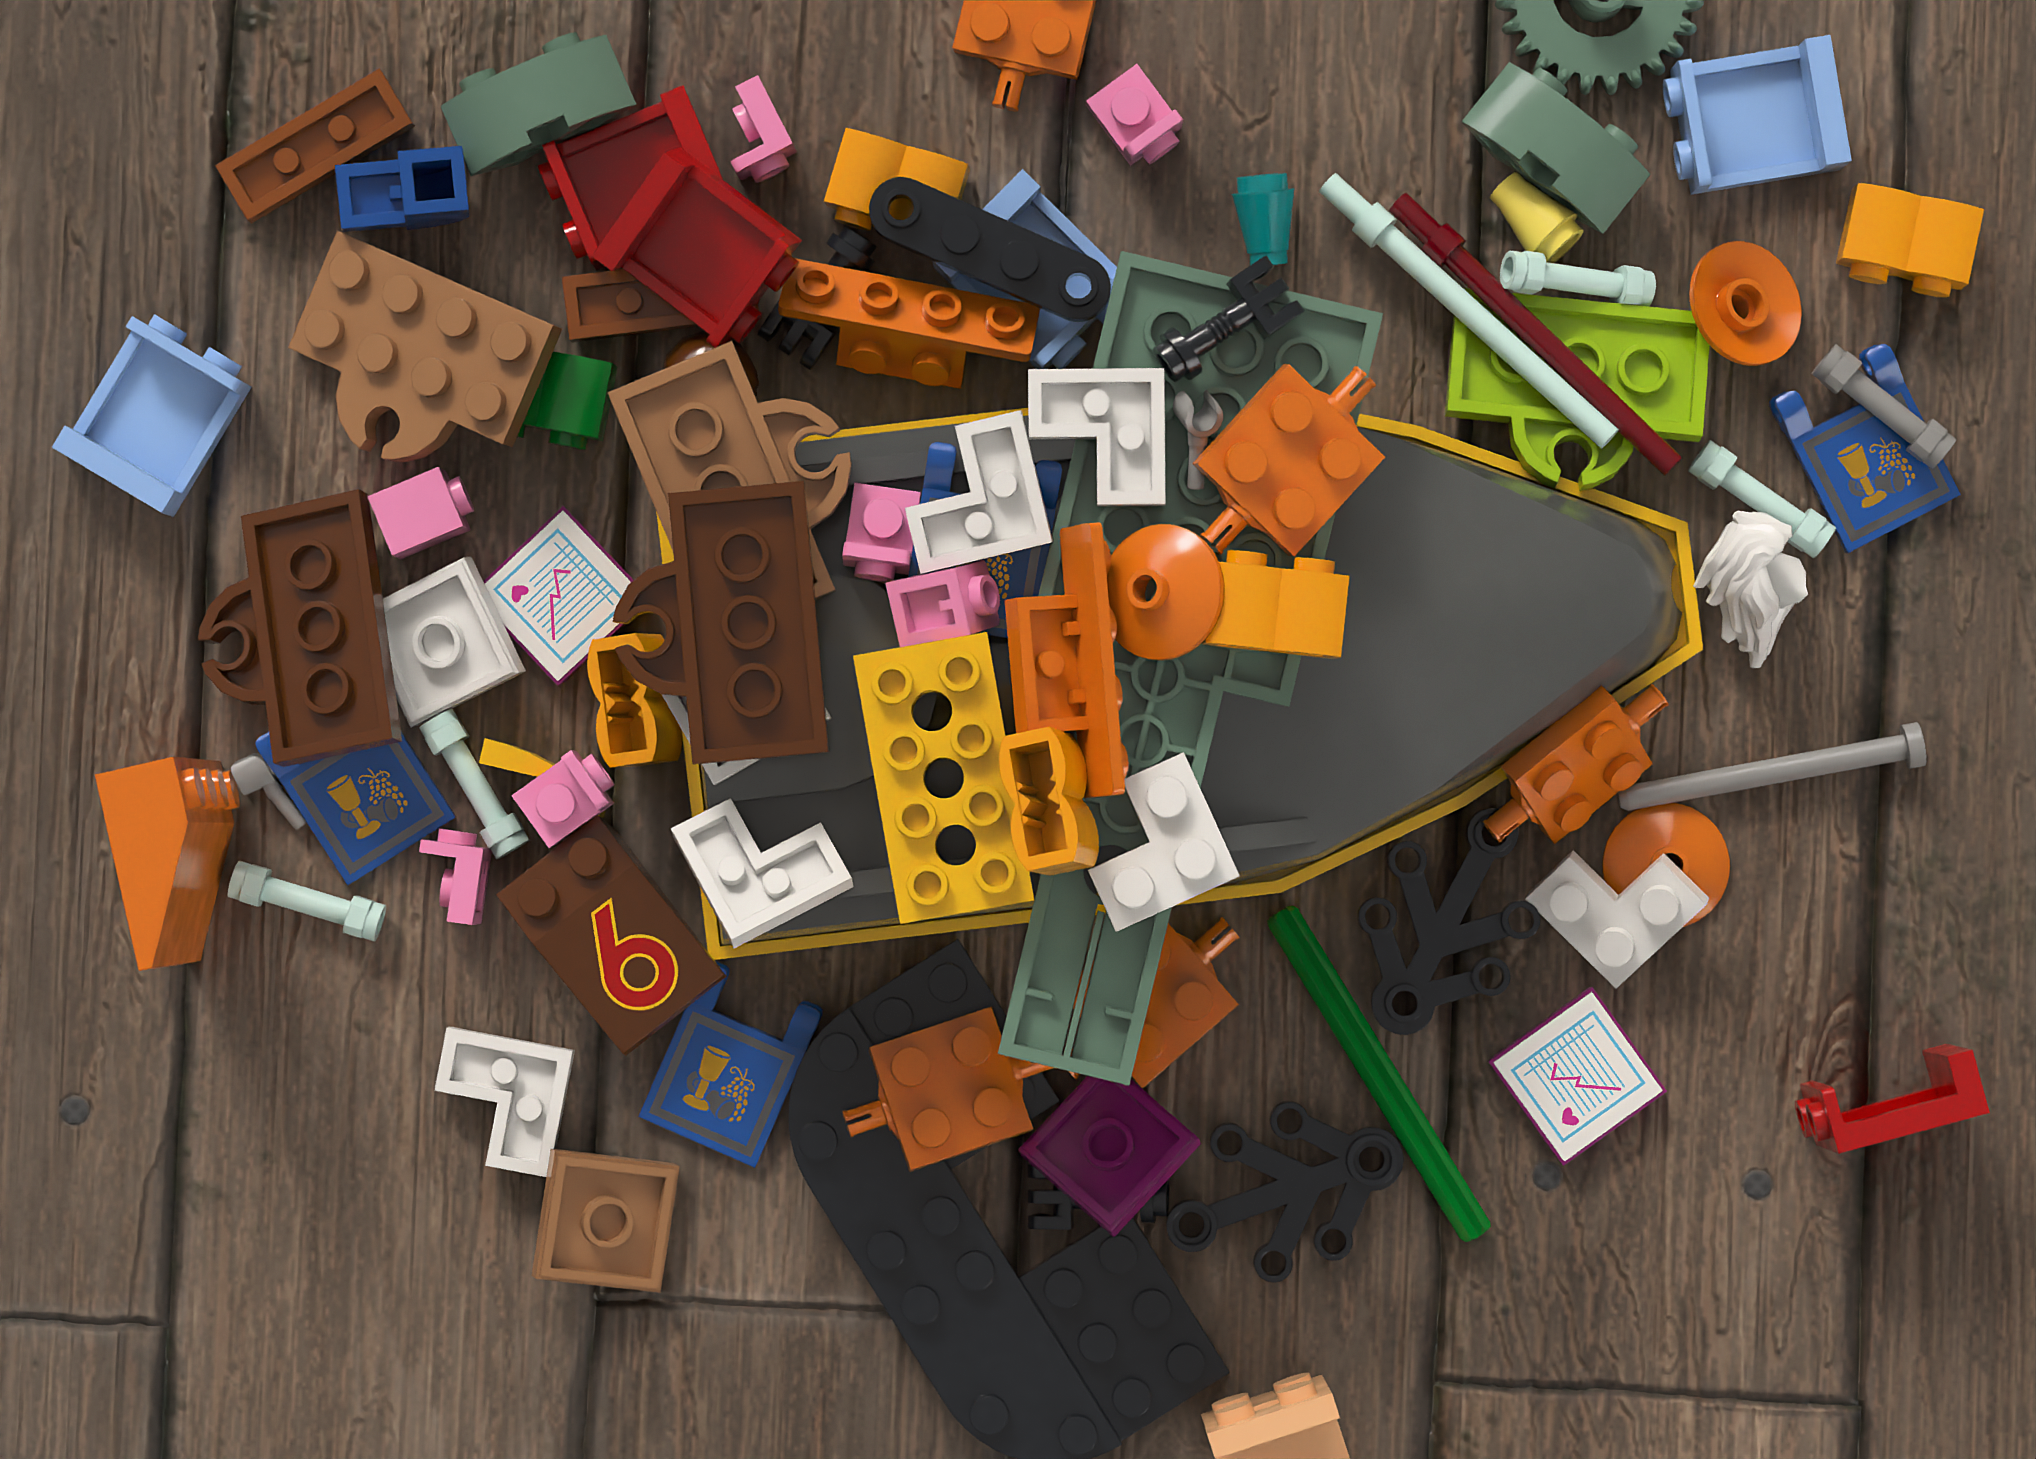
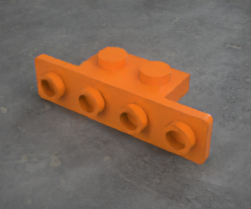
(907, 324)
(1066, 660)

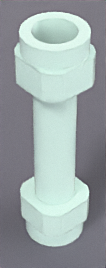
(1529, 273)
(1716, 467)
(446, 736)
(254, 885)

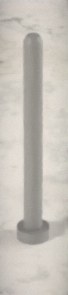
(1906, 746)

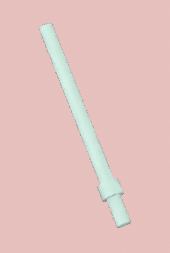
(1377, 227)

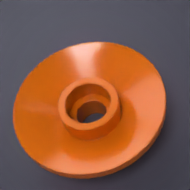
(1761, 293)
(1186, 594)
(1668, 829)

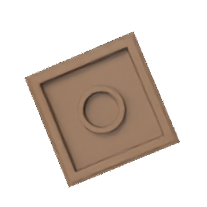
(605, 1220)

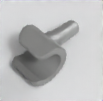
(1199, 428)
(253, 774)

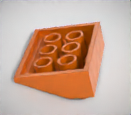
(169, 849)

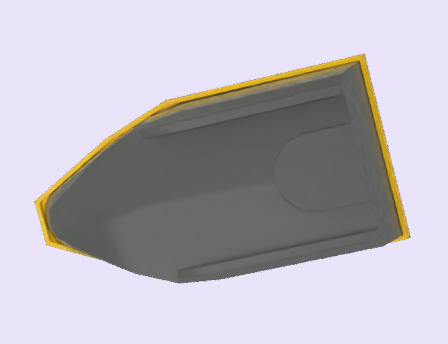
(1465, 636)

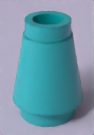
(1265, 215)

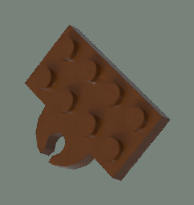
(736, 623)
(310, 630)

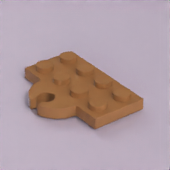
(419, 350)
(707, 431)

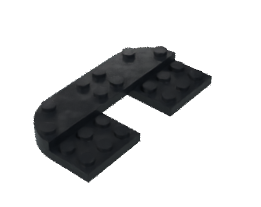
(1023, 1362)

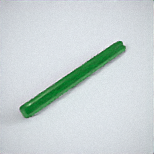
(1379, 1073)

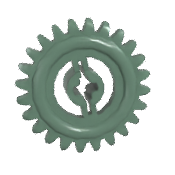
(1600, 56)

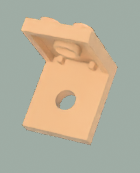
(1286, 1424)

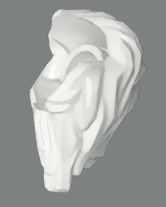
(1753, 581)

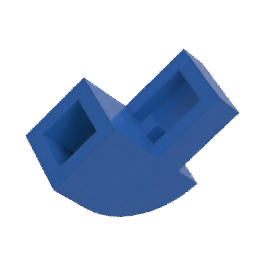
(413, 192)

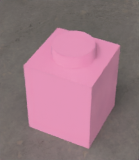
(422, 512)

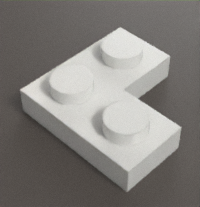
(1118, 410)
(999, 512)
(1182, 851)
(753, 888)
(1615, 929)
(525, 1082)

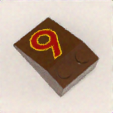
(611, 934)

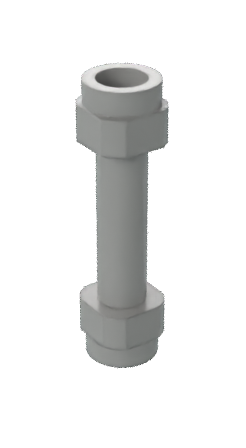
(1927, 440)

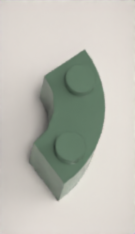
(542, 100)
(1557, 145)

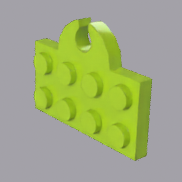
(1641, 352)

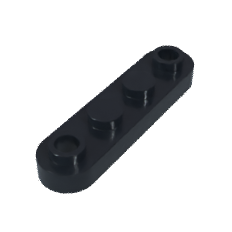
(989, 249)

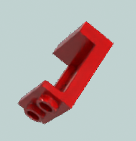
(608, 165)
(700, 247)
(1952, 1098)

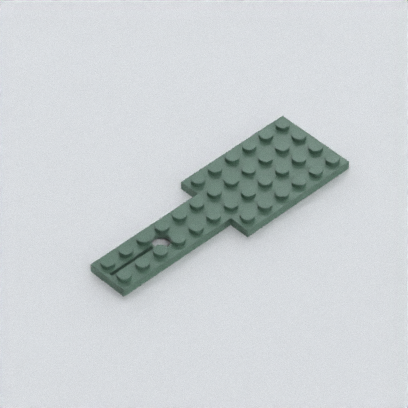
(1165, 702)

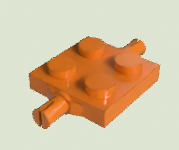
(1024, 40)
(1288, 460)
(1577, 765)
(1183, 1000)
(947, 1090)

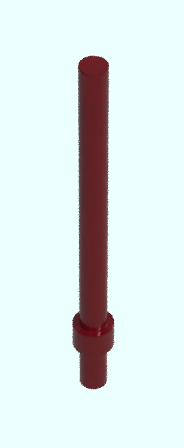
(1446, 248)

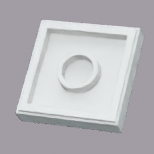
(446, 642)

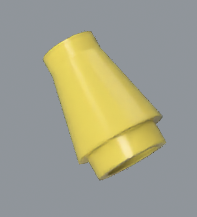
(1536, 218)

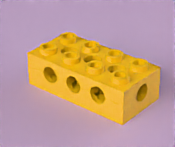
(902, 753)

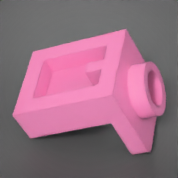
(1136, 117)
(761, 120)
(879, 532)
(944, 604)
(565, 796)
(465, 885)

